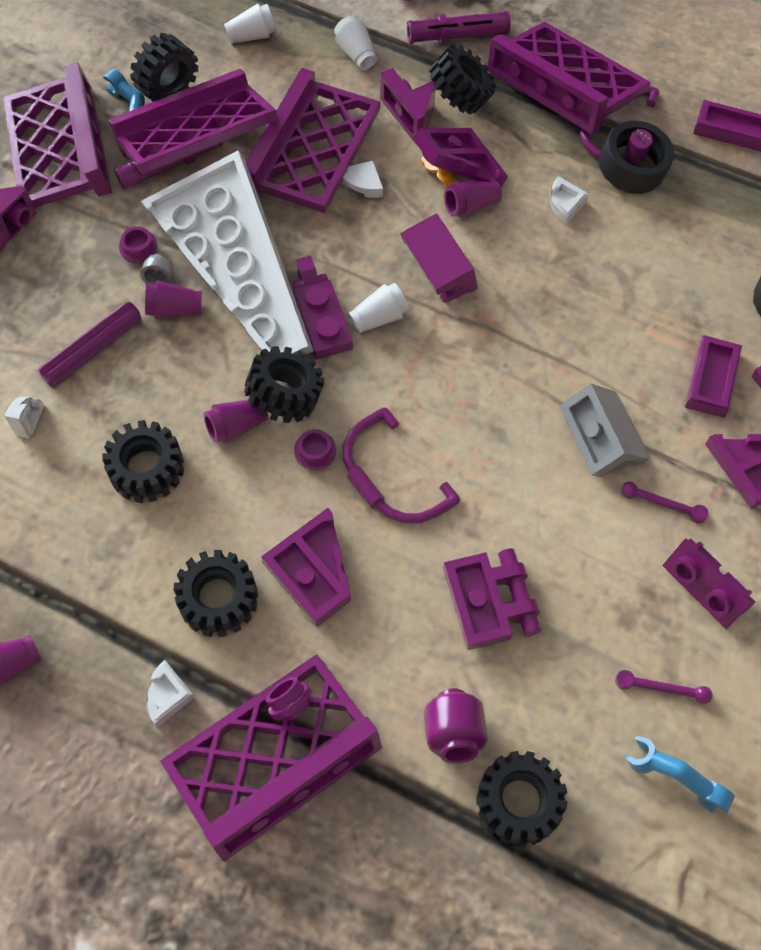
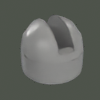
(157, 262)

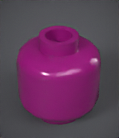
(455, 726)

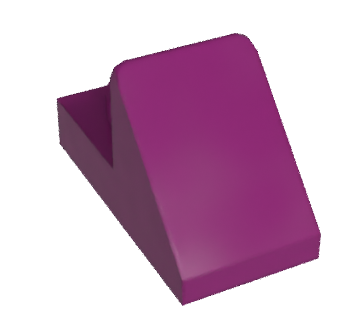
(408, 106)

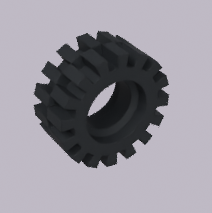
(163, 54)
(462, 79)
(278, 399)
(137, 441)
(204, 571)
(546, 782)

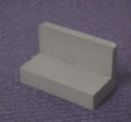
(602, 429)

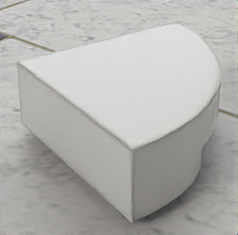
(363, 179)
(566, 199)
(24, 415)
(166, 694)

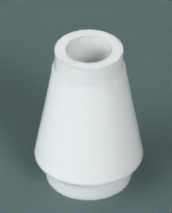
(251, 25)
(355, 42)
(379, 308)

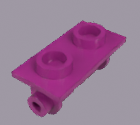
(699, 574)

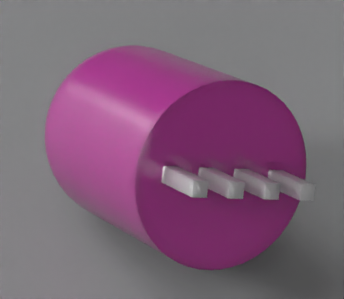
(638, 146)

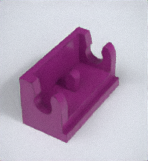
(440, 258)

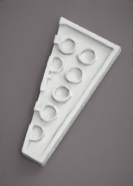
(229, 242)

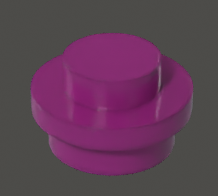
(137, 245)
(315, 449)
(288, 699)

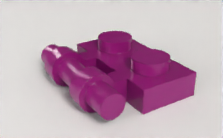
(479, 603)

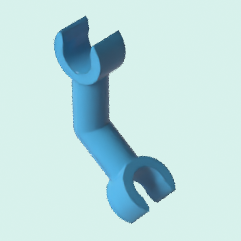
(120, 87)
(708, 792)

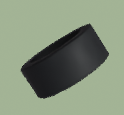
(627, 176)

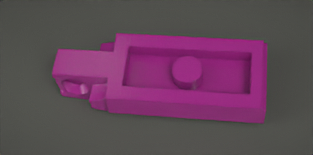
(320, 311)

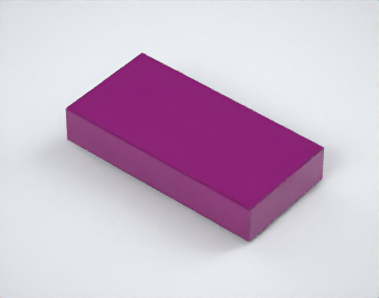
(729, 125)
(713, 376)

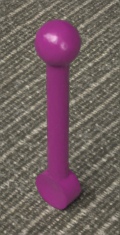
(697, 513)
(626, 679)

